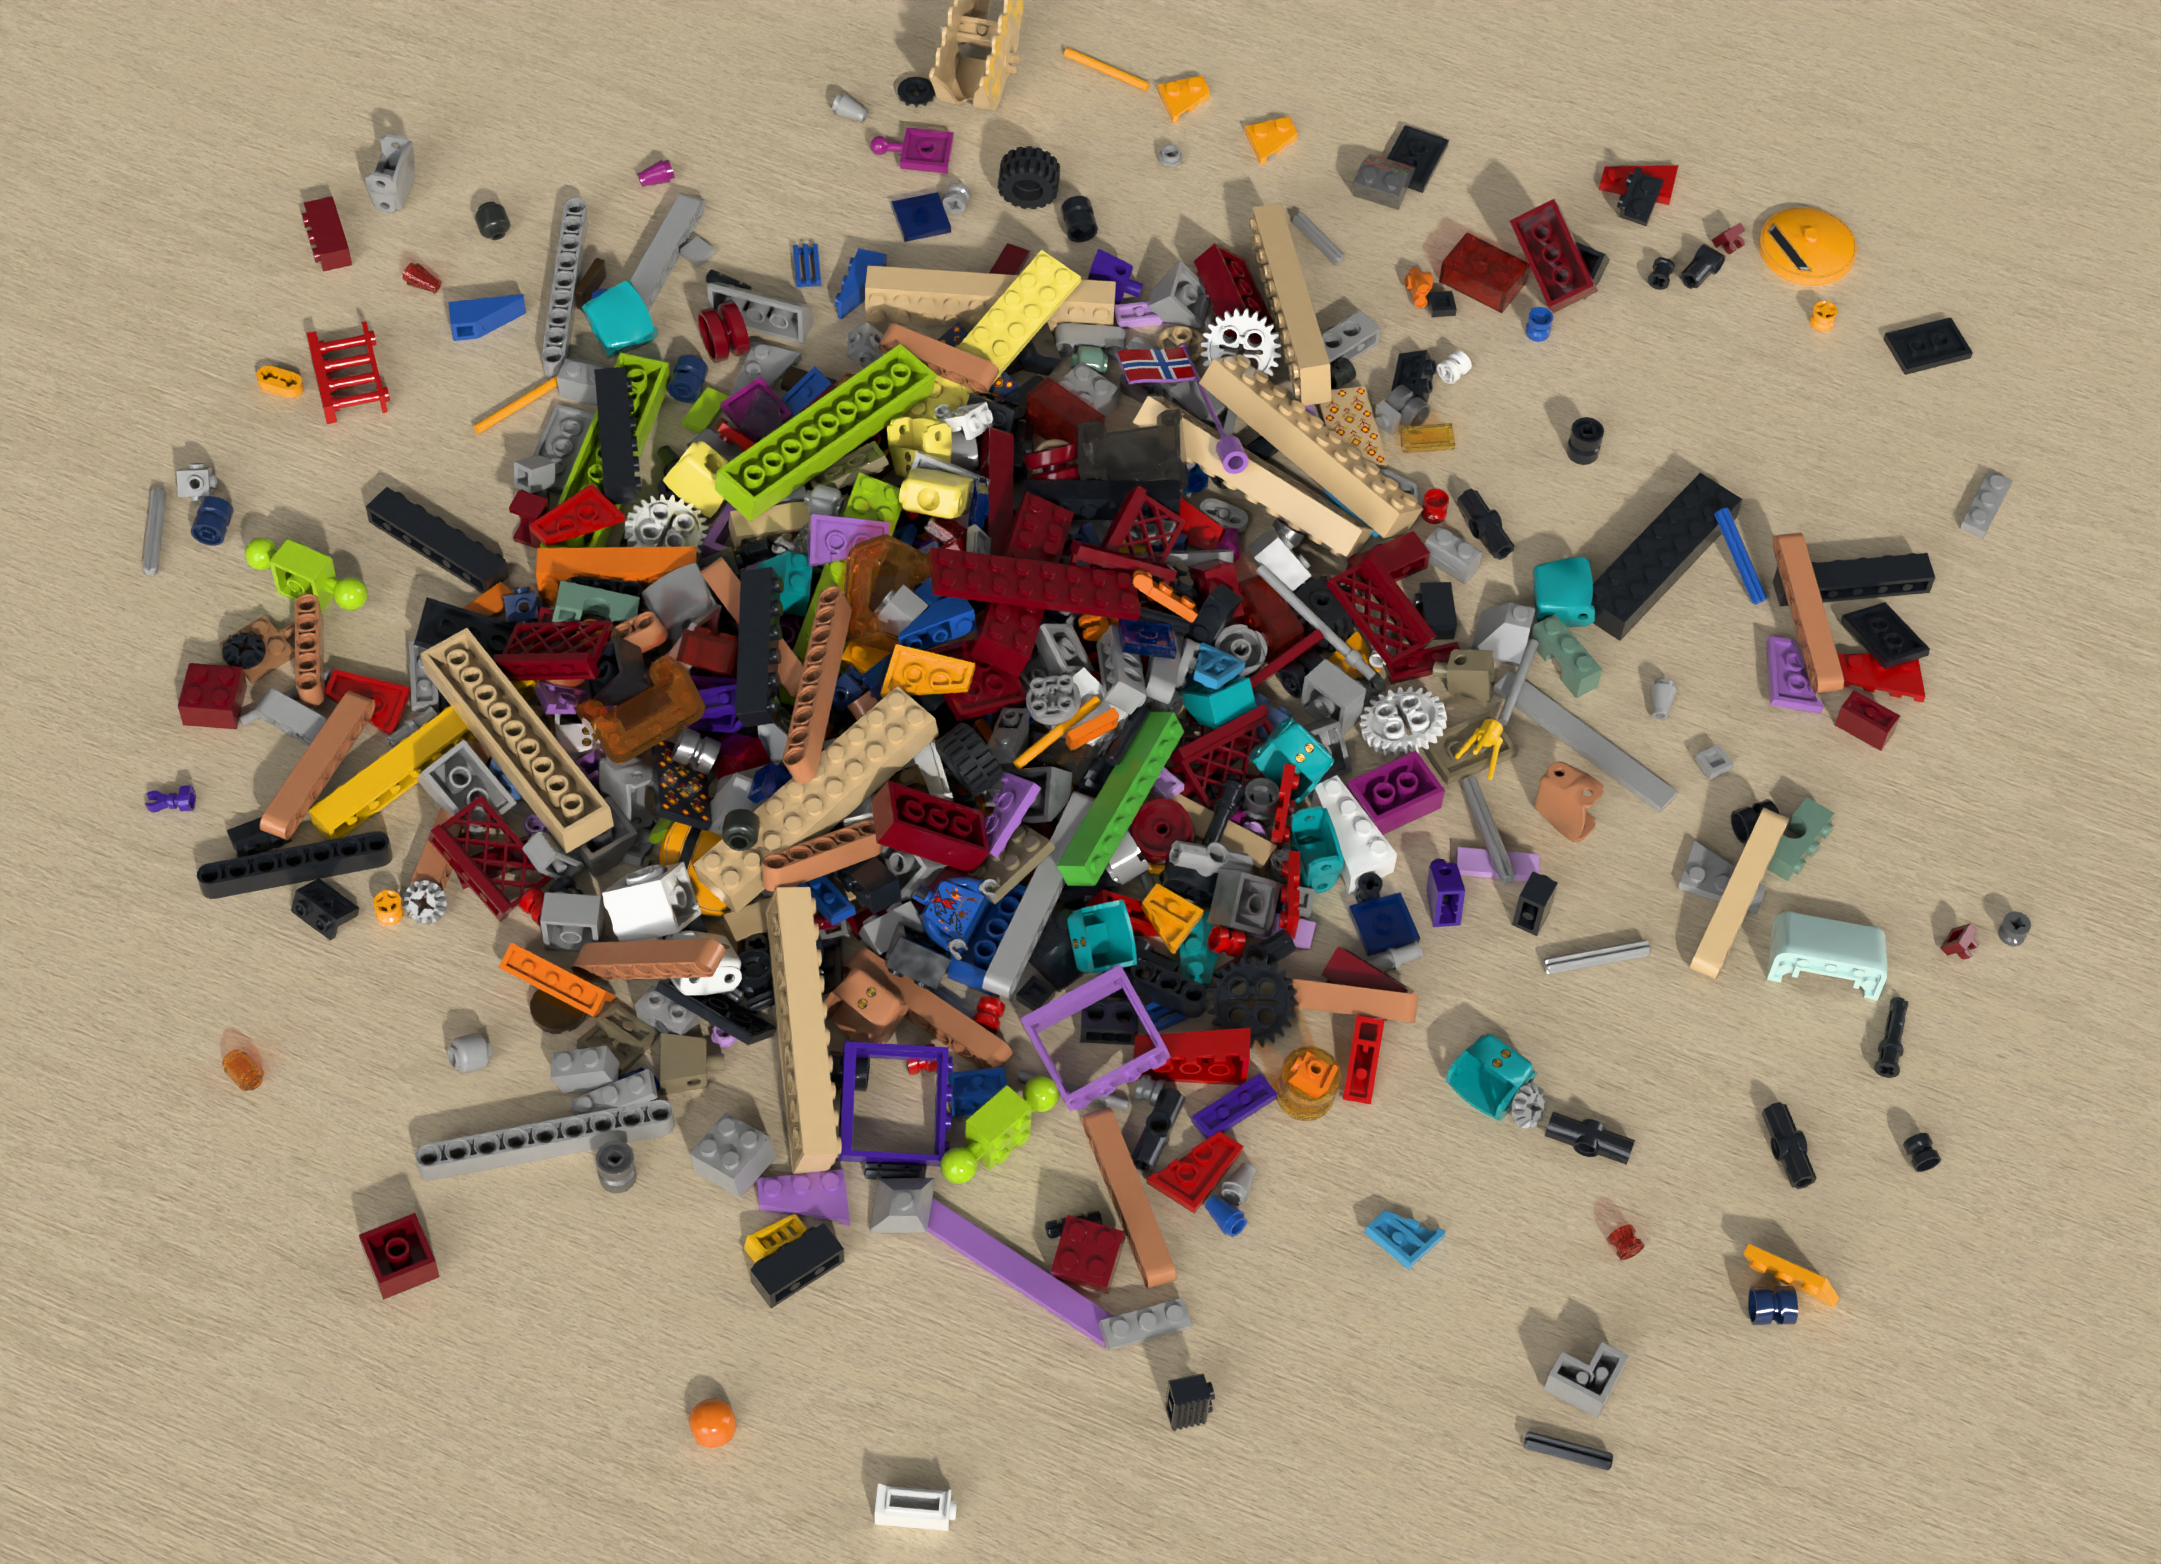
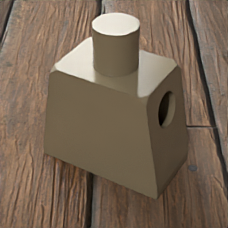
(1468, 673)
(686, 1063)

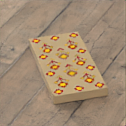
(1354, 421)

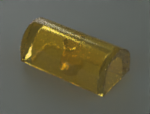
(1427, 438)

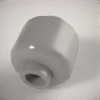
(824, 501)
(469, 1053)

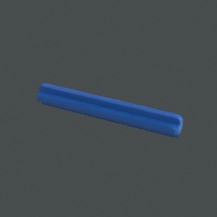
(1740, 556)

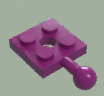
(914, 142)
(736, 405)

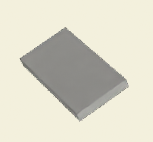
(563, 441)

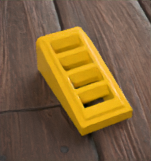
(757, 1243)

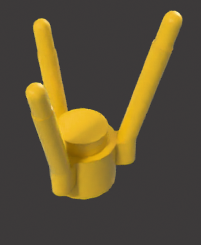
(1487, 736)

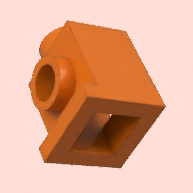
(1311, 1074)

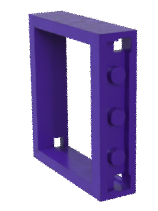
(901, 1052)

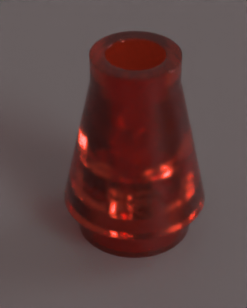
(419, 277)

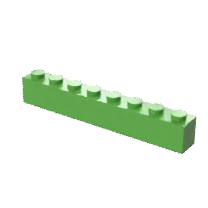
(1120, 800)

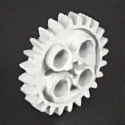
(1243, 326)
(644, 523)
(1385, 729)

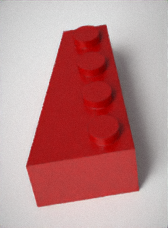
(1201, 1056)

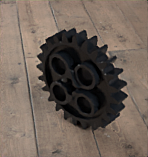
(1254, 976)

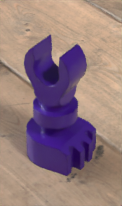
(184, 800)

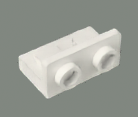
(970, 418)

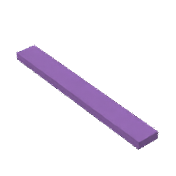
(1016, 1271)

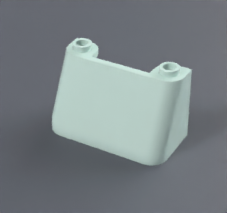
(1828, 949)

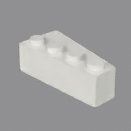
(1360, 840)

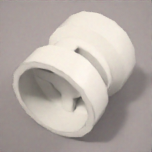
(1456, 365)

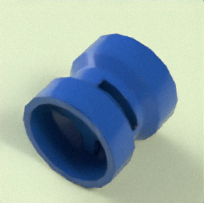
(1539, 324)

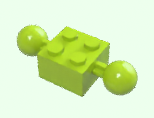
(304, 571)
(998, 1128)

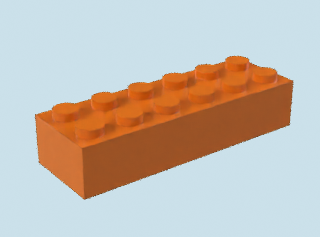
(620, 563)

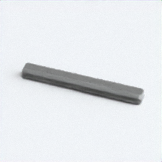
(1488, 830)

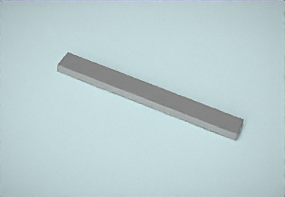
(1589, 744)

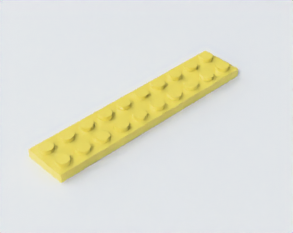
(1006, 327)

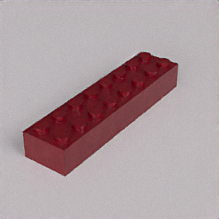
(1010, 631)

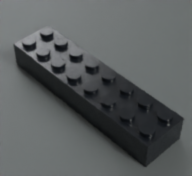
(1660, 555)

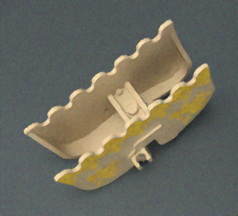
(966, 78)

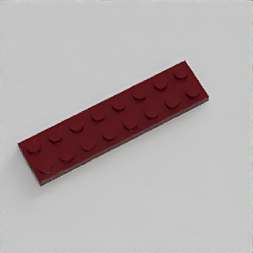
(1033, 584)

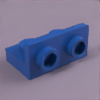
(974, 1089)

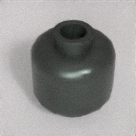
(492, 220)
(740, 829)

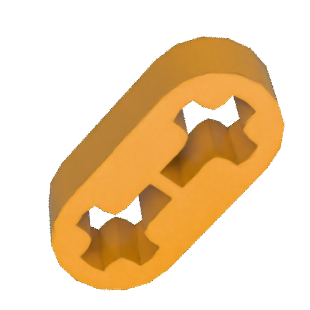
(280, 381)

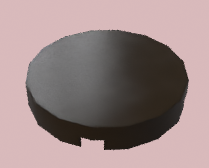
(554, 1014)

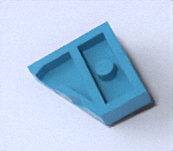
(1216, 667)
(1403, 1237)

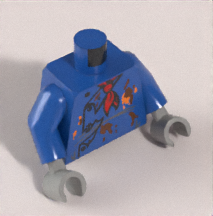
(951, 909)

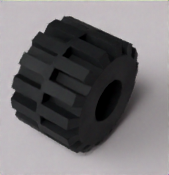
(1325, 605)

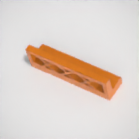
(555, 980)

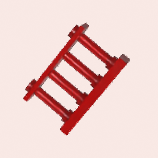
(328, 385)

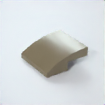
(622, 1034)

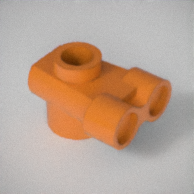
(1419, 284)

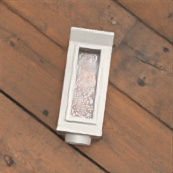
(914, 1508)

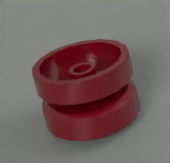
(723, 331)
(1054, 463)
(1161, 817)

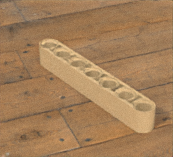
(1739, 893)

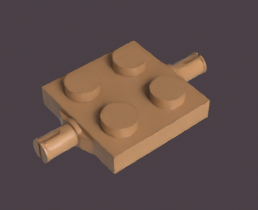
(277, 648)

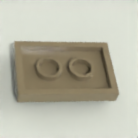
(844, 472)
(1443, 752)
(1021, 855)

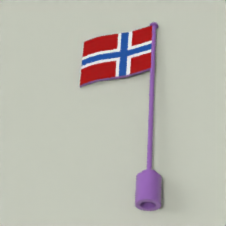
(1177, 366)

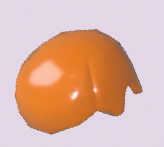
(712, 1422)

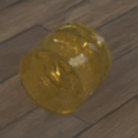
(1296, 1101)

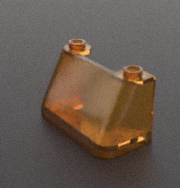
(871, 573)
(647, 716)

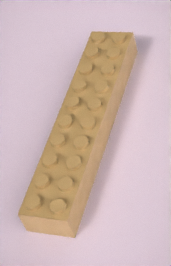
(965, 297)
(1290, 304)
(1311, 445)
(1266, 485)
(517, 740)
(845, 778)
(802, 1030)

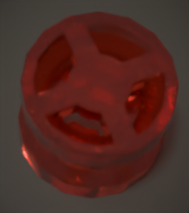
(1626, 1242)

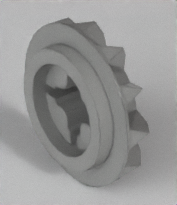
(435, 897)
(1525, 1095)

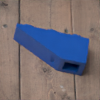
(854, 283)
(481, 316)
(939, 624)

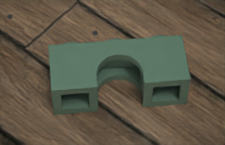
(577, 600)
(1578, 668)
(1810, 824)

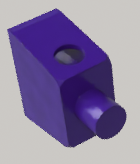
(1110, 268)
(1445, 880)

